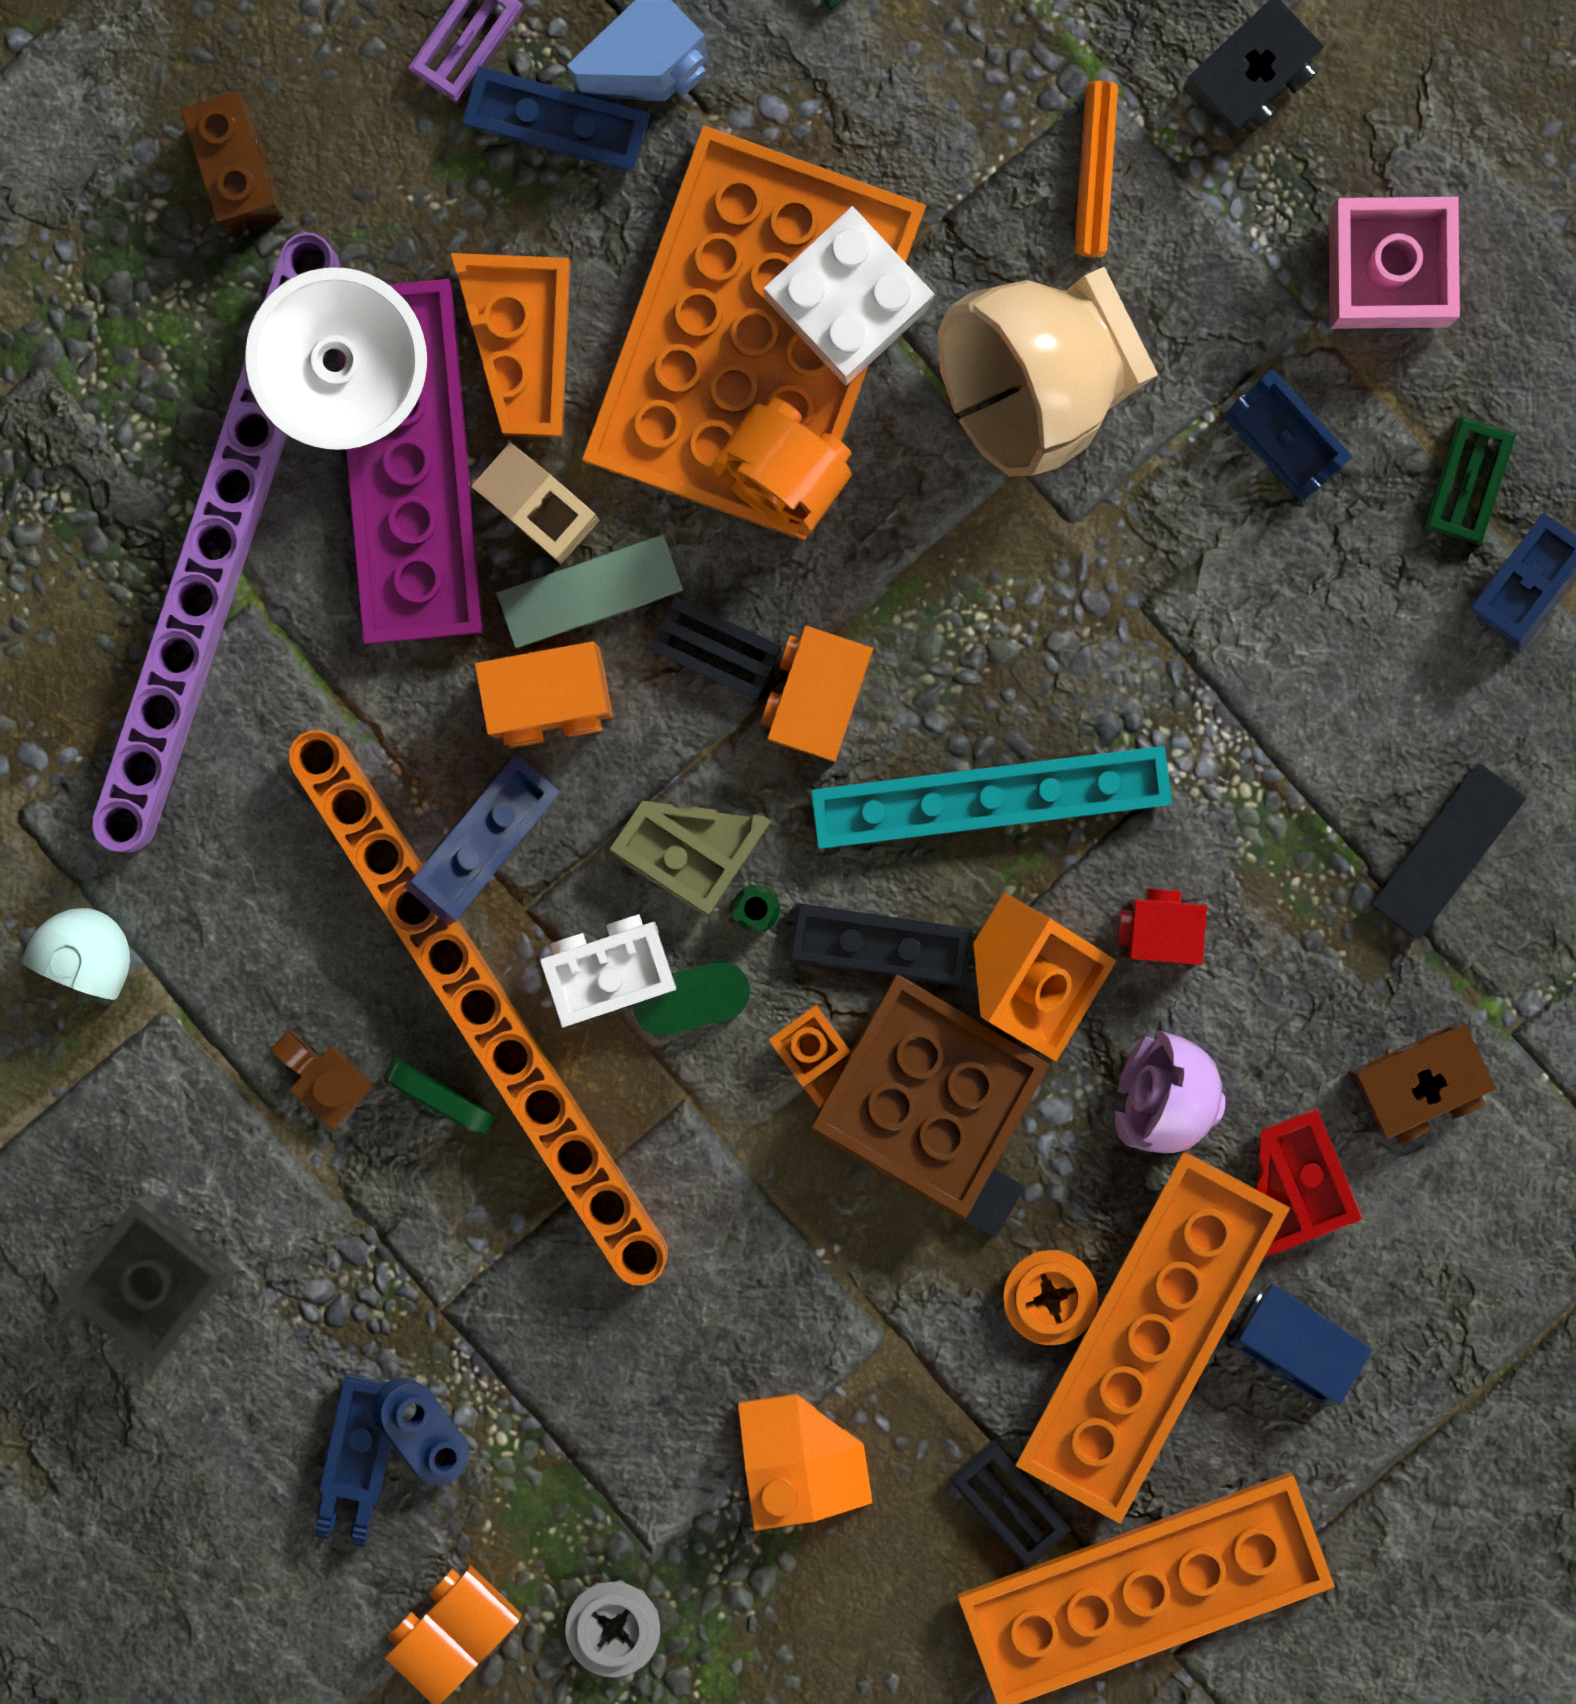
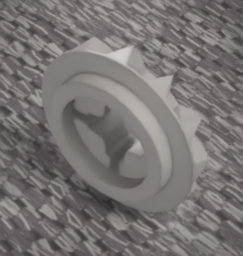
(617, 1656)

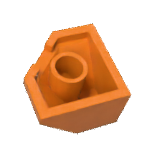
(799, 1463)

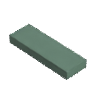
(589, 592)

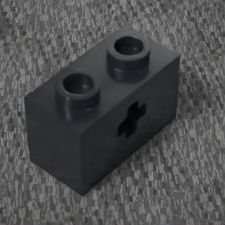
(1268, 37)

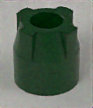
(772, 912)

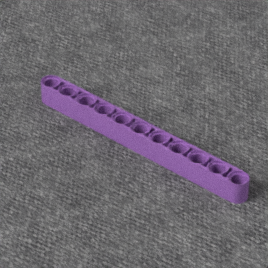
(175, 621)

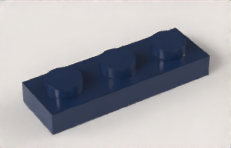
(556, 119)
(481, 839)

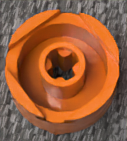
(784, 466)

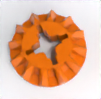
(1076, 1309)

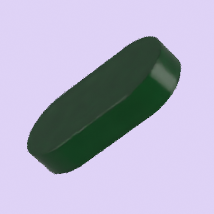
(701, 998)
(438, 1096)

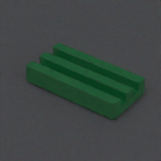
(1453, 529)

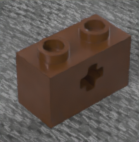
(232, 162)
(1388, 1082)

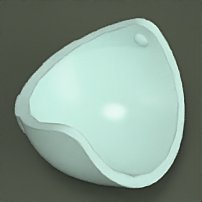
(81, 951)

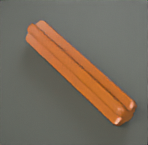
(1096, 169)

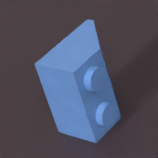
(642, 55)

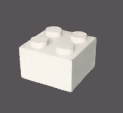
(849, 295)

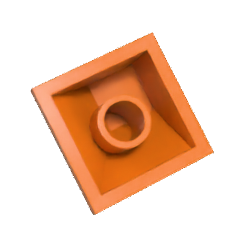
(1035, 976)

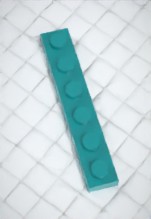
(991, 797)

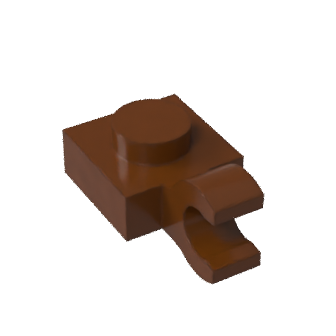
(327, 1083)

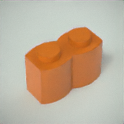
(452, 1634)

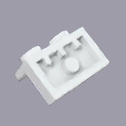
(607, 972)

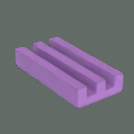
(438, 79)

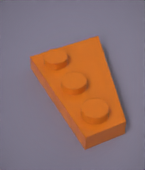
(521, 334)

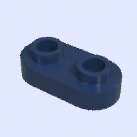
(423, 1434)

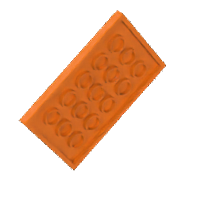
(709, 339)

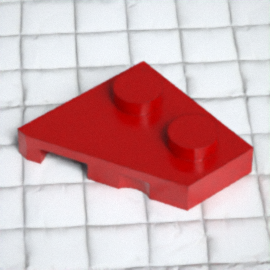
(1306, 1175)

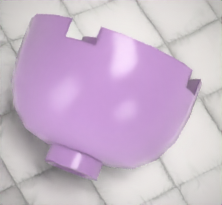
(1171, 1095)

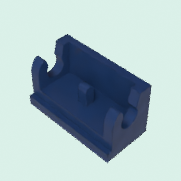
(1286, 436)
(1529, 583)
(1300, 1346)

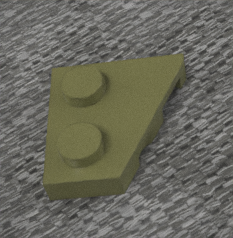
(688, 850)

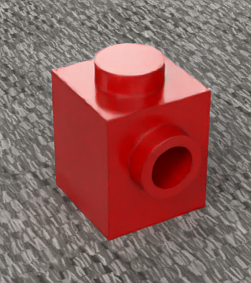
(1163, 928)

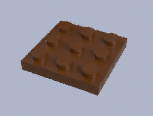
(929, 1097)

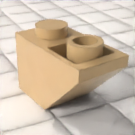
(536, 503)

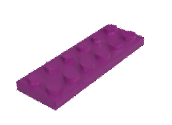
(417, 501)

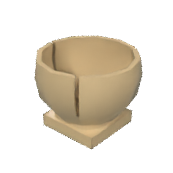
(1064, 352)

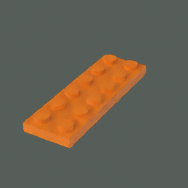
(1152, 1336)
(1146, 1590)

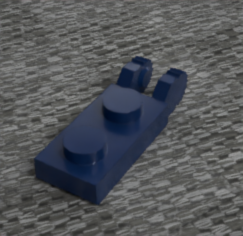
(354, 1460)

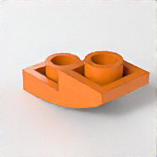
(812, 1052)

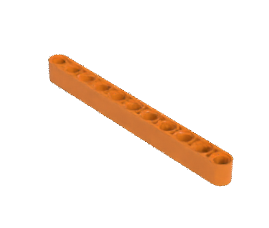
(483, 1038)

